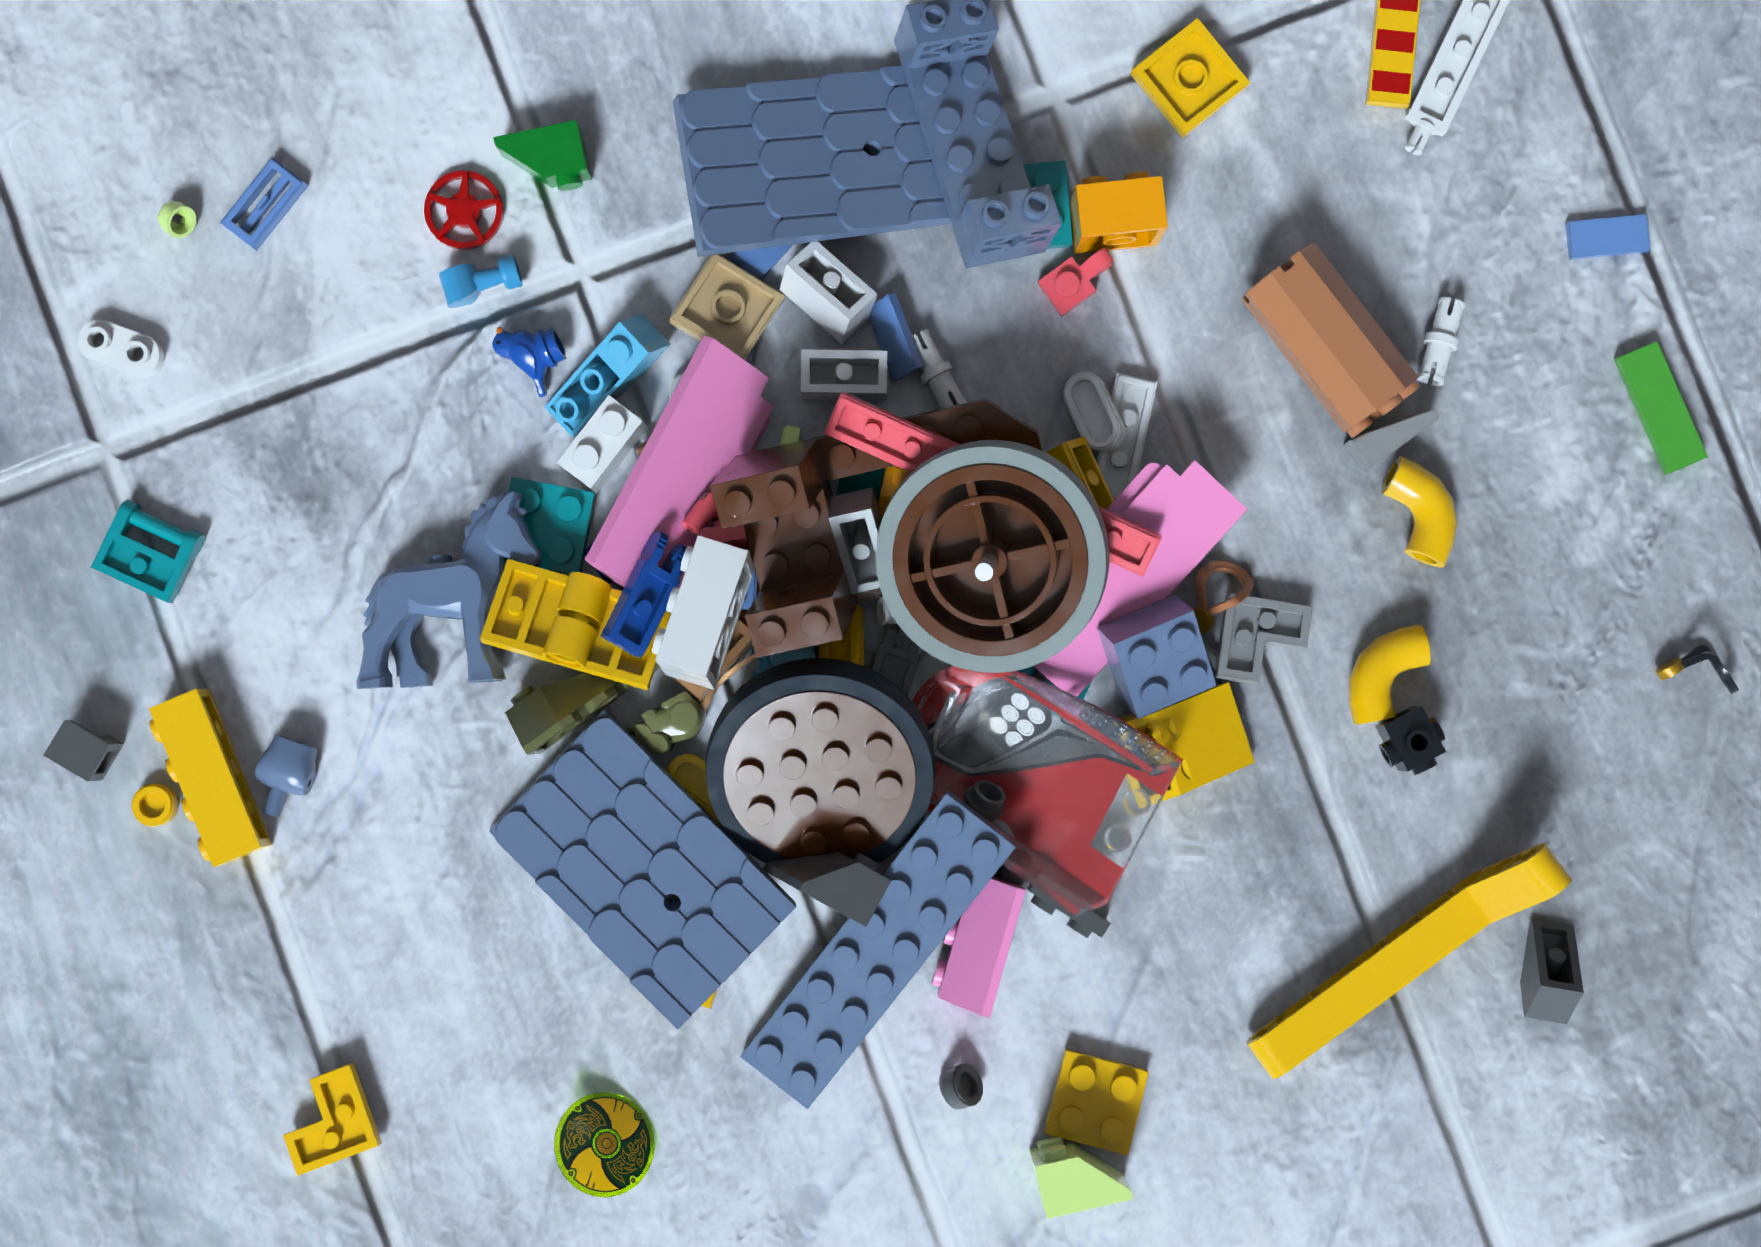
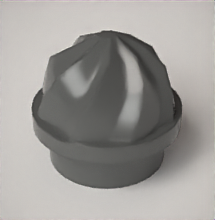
(986, 799)

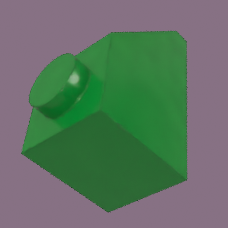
(549, 153)

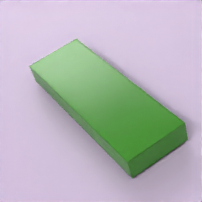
(1660, 408)

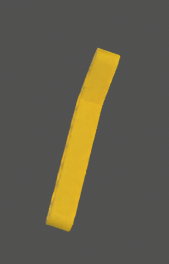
(1406, 954)

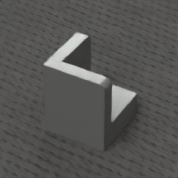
(83, 751)

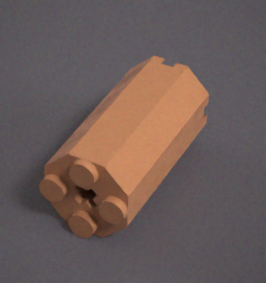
(1331, 340)

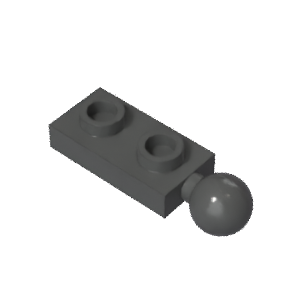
(1083, 924)

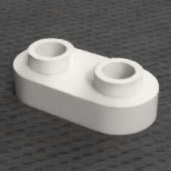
(119, 348)

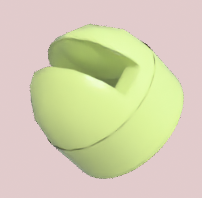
(186, 223)

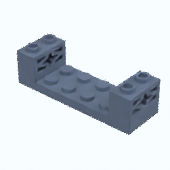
(969, 132)

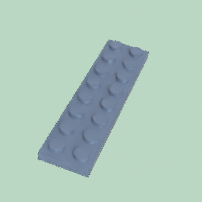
(870, 965)

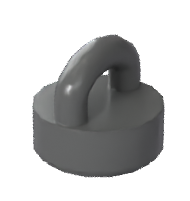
(961, 1086)

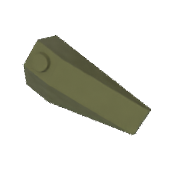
(557, 709)

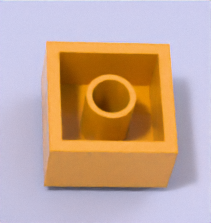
(1118, 213)

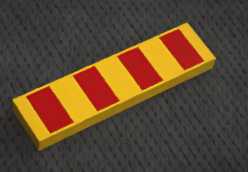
(1392, 53)

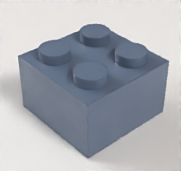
(1156, 656)

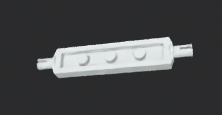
(1452, 69)

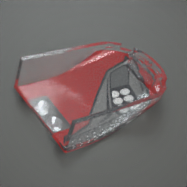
(1070, 774)

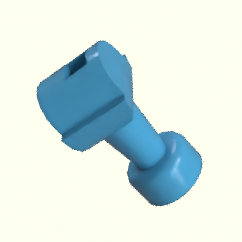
(464, 283)

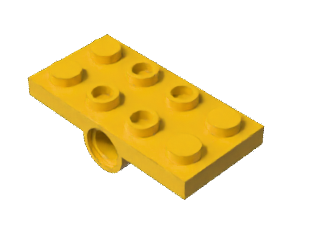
(562, 623)

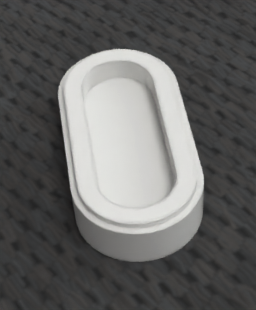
(1094, 411)

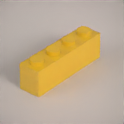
(209, 777)

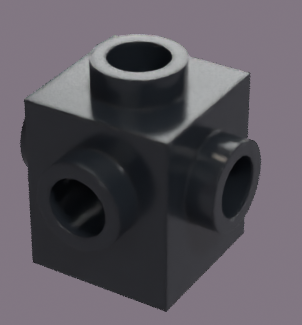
(1397, 737)

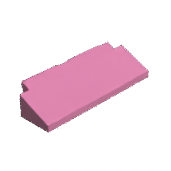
(702, 428)
(1191, 517)

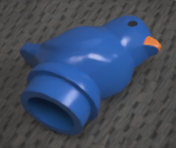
(531, 352)

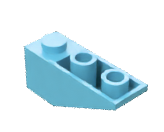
(608, 371)

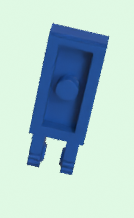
(644, 597)

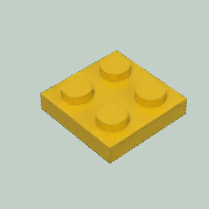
(1190, 78)
(1096, 1101)

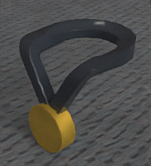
(1697, 655)

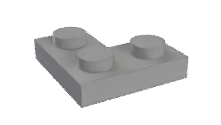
(1251, 627)

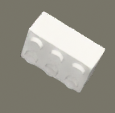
(704, 612)

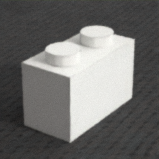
(828, 291)
(851, 371)
(602, 444)

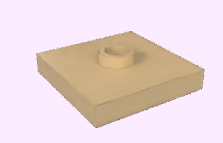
(727, 306)

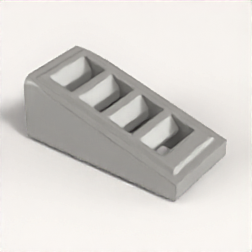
(1377, 444)

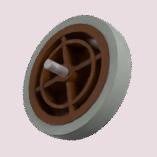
(992, 556)

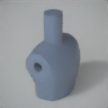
(286, 768)

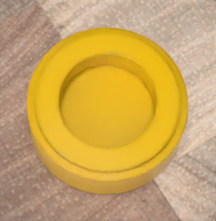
(155, 804)

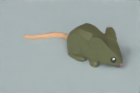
(678, 718)

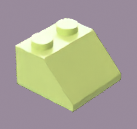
(1074, 1178)

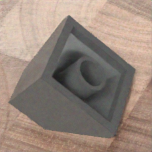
(836, 881)

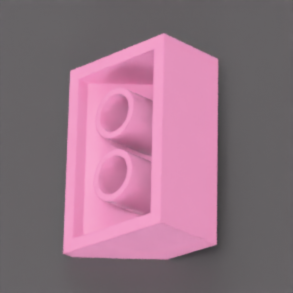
(979, 948)

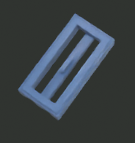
(277, 212)

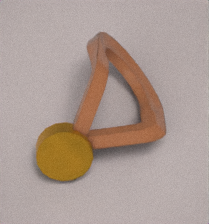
(1205, 615)

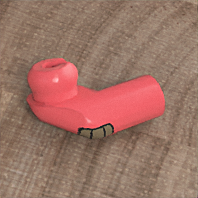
(701, 514)

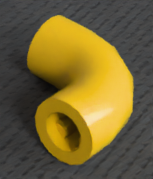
(1431, 510)
(1379, 665)

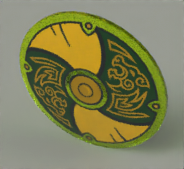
(604, 1144)

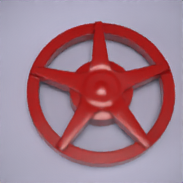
(463, 209)

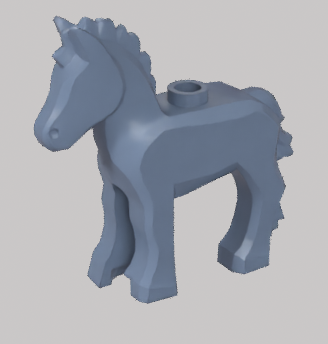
(445, 591)

